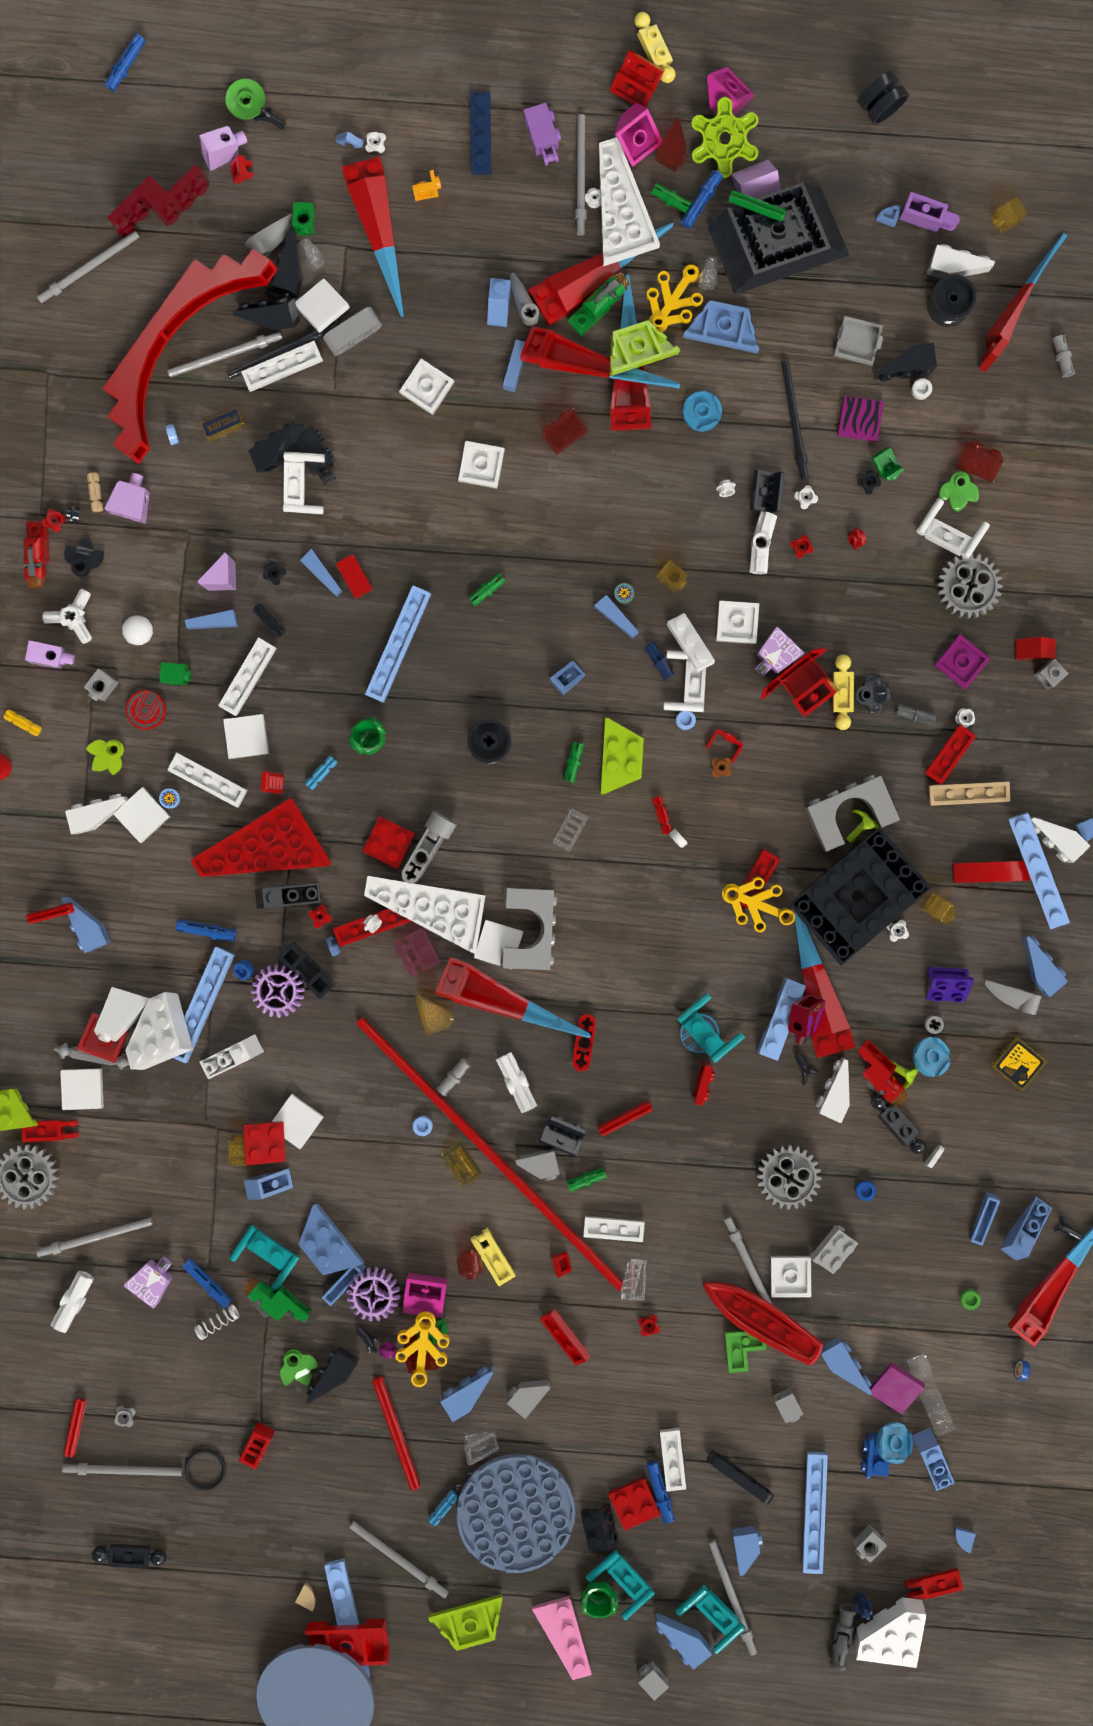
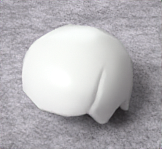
(137, 630)

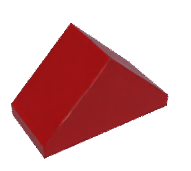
(1035, 649)

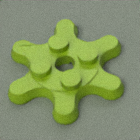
(712, 130)

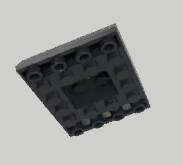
(758, 255)
(887, 889)

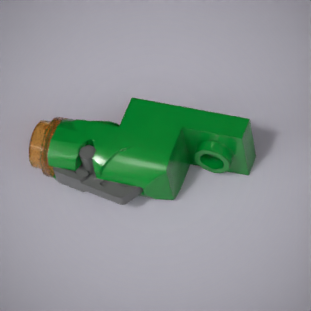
(598, 303)
(276, 1303)

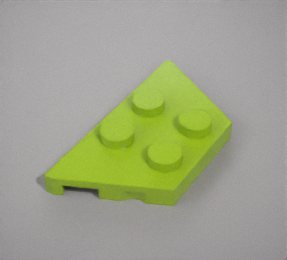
(638, 346)
(620, 757)
(14, 1111)
(469, 1623)

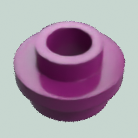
(388, 1350)

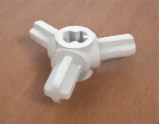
(63, 616)

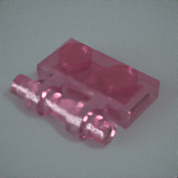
(422, 949)

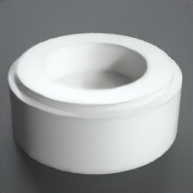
(921, 388)
(678, 839)

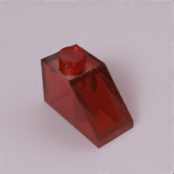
(673, 148)

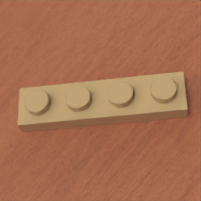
(969, 793)

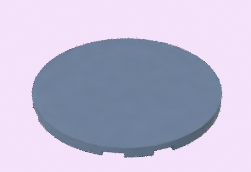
(515, 1513)
(314, 1689)

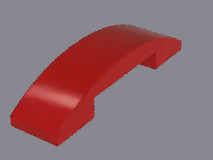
(990, 872)

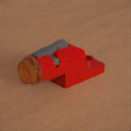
(36, 554)
(879, 1074)

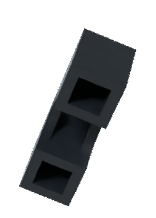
(300, 962)

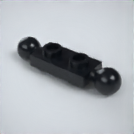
(898, 1124)
(128, 1556)

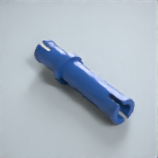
(120, 69)
(706, 191)
(215, 932)
(207, 1283)
(662, 1499)

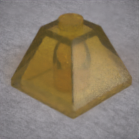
(433, 1014)

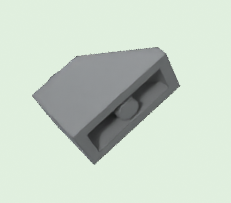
(540, 1164)
(527, 1396)

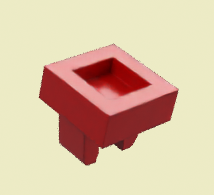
(238, 169)

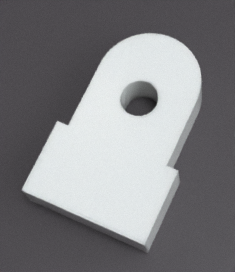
(932, 1159)

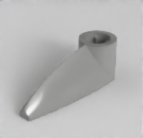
(270, 237)
(524, 302)
(1014, 997)

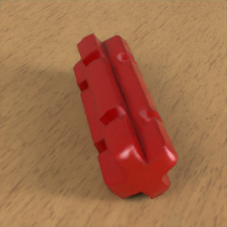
(662, 814)

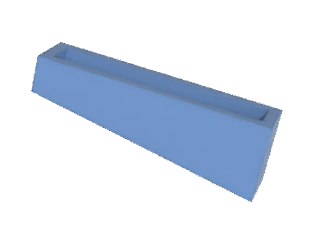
(514, 368)
(313, 563)
(611, 612)
(217, 620)
(984, 1218)
(342, 1284)

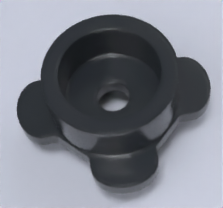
(869, 476)
(73, 514)
(268, 574)

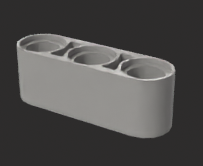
(352, 331)

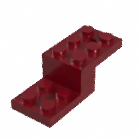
(163, 204)

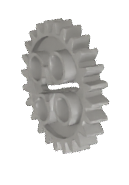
(986, 592)
(798, 1162)
(39, 1164)

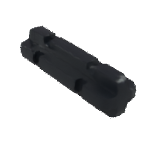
(268, 620)

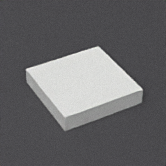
(321, 305)
(426, 386)
(481, 464)
(737, 622)
(246, 736)
(141, 815)
(493, 938)
(82, 1089)
(299, 1120)
(790, 1276)

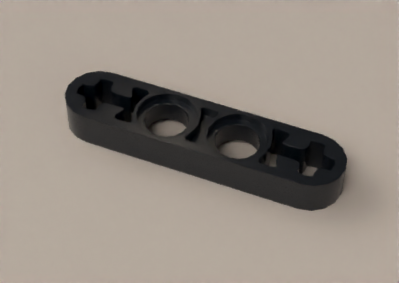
(740, 1477)

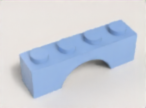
(777, 1029)

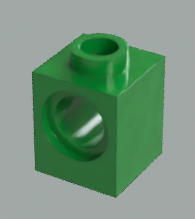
(301, 210)
(174, 674)

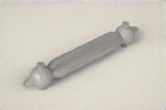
(64, 1050)

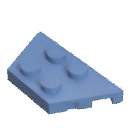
(724, 326)
(326, 1244)

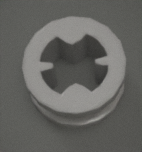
(930, 1029)

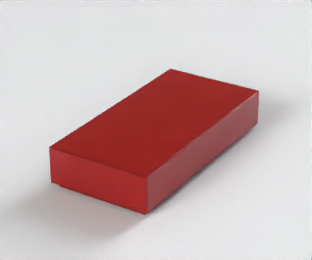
(354, 576)

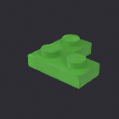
(737, 1345)

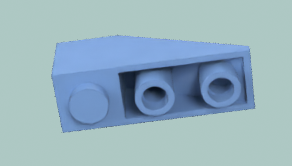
(89, 930)
(1042, 970)
(1026, 1230)
(839, 1361)
(463, 1397)
(933, 1459)
(686, 1640)

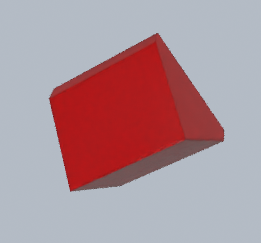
(561, 1264)

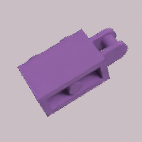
(542, 132)
(928, 213)

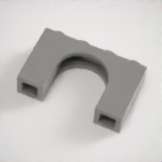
(871, 792)
(537, 955)

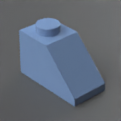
(498, 302)
(268, 1184)
(746, 1547)

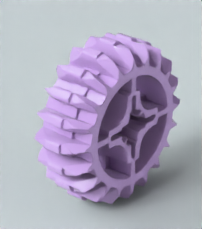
(264, 1001)
(381, 1294)

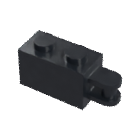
(311, 442)

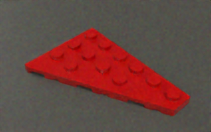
(267, 844)

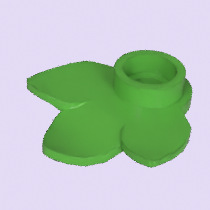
(959, 494)
(299, 1369)

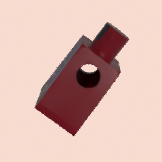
(805, 1017)

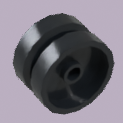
(883, 97)
(951, 300)
(489, 730)

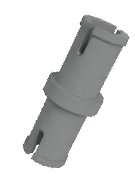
(1063, 356)
(453, 1077)

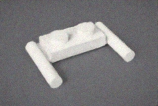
(295, 482)
(948, 536)
(694, 687)

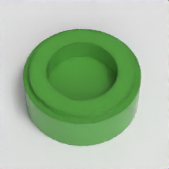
(970, 1299)

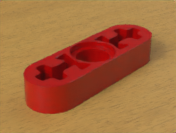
(576, 1056)

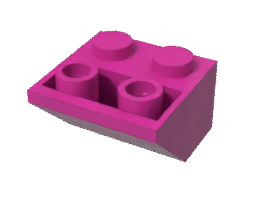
(425, 1294)

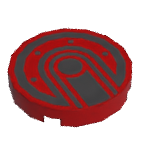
(146, 710)

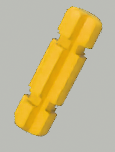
(22, 722)

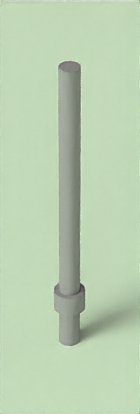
(580, 212)
(56, 288)
(261, 341)
(736, 1237)
(58, 1247)
(84, 1468)
(429, 1582)
(746, 1635)

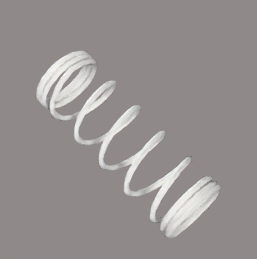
(199, 1331)

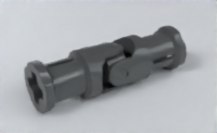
(841, 1635)

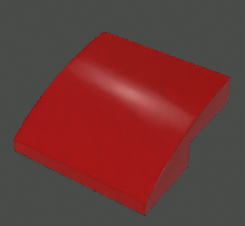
(637, 79)

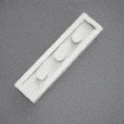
(282, 366)
(247, 677)
(207, 780)

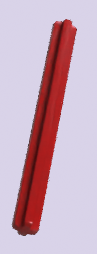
(396, 1432)

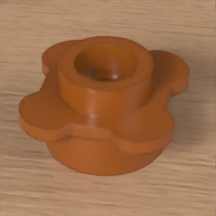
(717, 771)

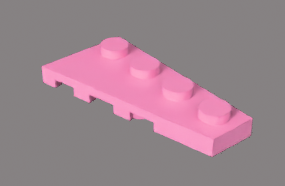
(563, 1631)

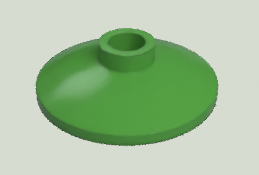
(245, 90)

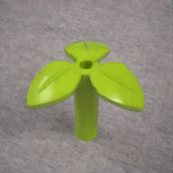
(867, 823)
(908, 1074)

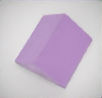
(757, 179)
(221, 575)

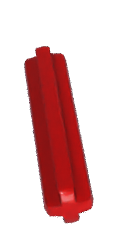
(50, 913)
(624, 1118)
(74, 1427)

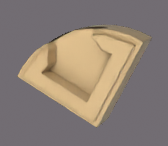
(306, 1597)

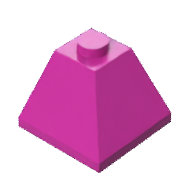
(726, 84)
(637, 133)

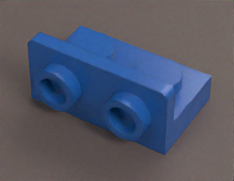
(872, 1462)

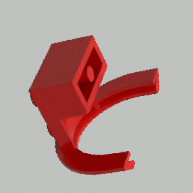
(805, 683)

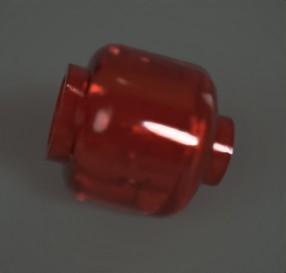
(470, 1264)

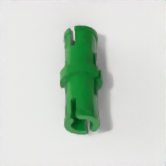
(671, 198)
(486, 589)
(573, 762)
(586, 1179)

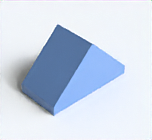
(567, 677)

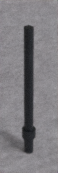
(314, 335)
(800, 458)

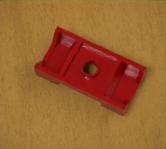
(367, 1640)

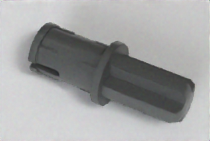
(915, 714)

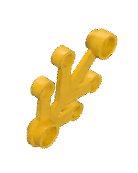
(672, 301)
(755, 902)
(422, 1344)

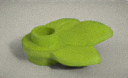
(104, 757)

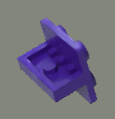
(948, 984)

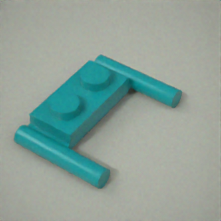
(703, 1032)
(268, 1250)
(627, 1578)
(717, 1613)

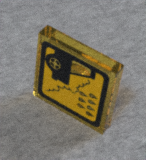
(1019, 1063)

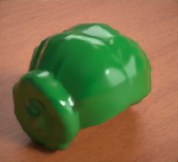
(367, 736)
(599, 1600)

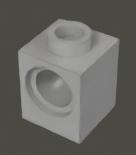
(1051, 674)
(109, 685)
(788, 1405)
(869, 1534)
(652, 1680)

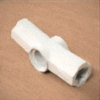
(763, 531)
(516, 1082)
(72, 1301)

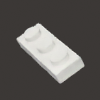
(690, 642)
(614, 1228)
(672, 1459)

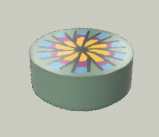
(624, 593)

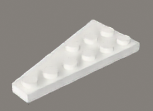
(624, 217)
(440, 910)

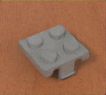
(858, 340)
(834, 1249)

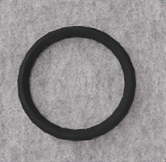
(204, 1451)

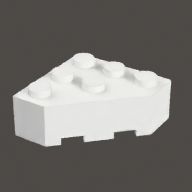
(159, 1033)
(893, 1634)

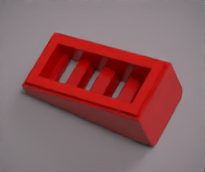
(272, 782)
(262, 1434)

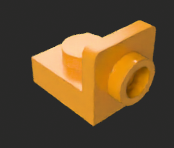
(425, 189)

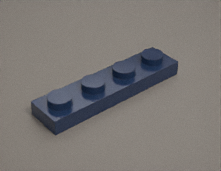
(480, 133)

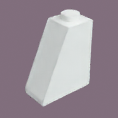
(119, 1014)

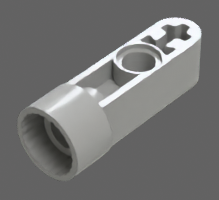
(438, 829)

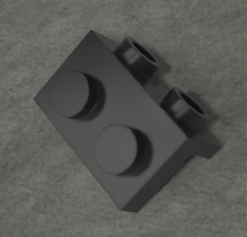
(767, 491)
(563, 1135)
(599, 1528)

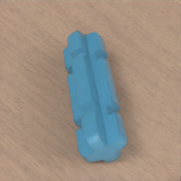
(320, 772)
(443, 1508)

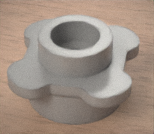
(120, 1420)

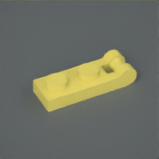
(493, 1257)

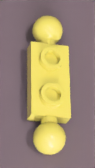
(654, 46)
(844, 699)

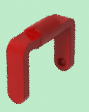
(729, 737)

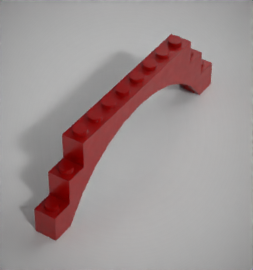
(191, 293)

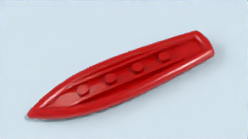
(764, 1321)

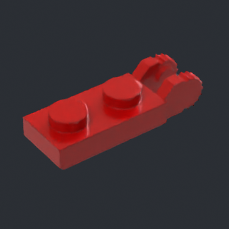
(49, 1131)
(935, 1584)

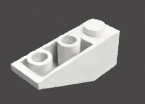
(948, 261)
(90, 817)
(1064, 841)
(231, 1056)
(836, 1097)

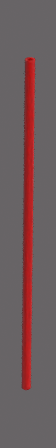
(478, 1141)

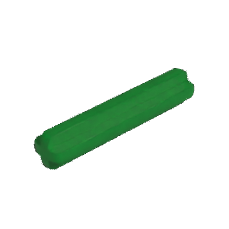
(757, 205)

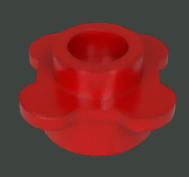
(51, 514)
(856, 538)
(804, 540)
(326, 918)
(648, 1330)

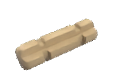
(95, 492)

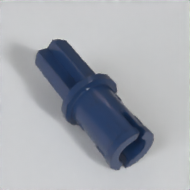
(659, 661)
(863, 1605)

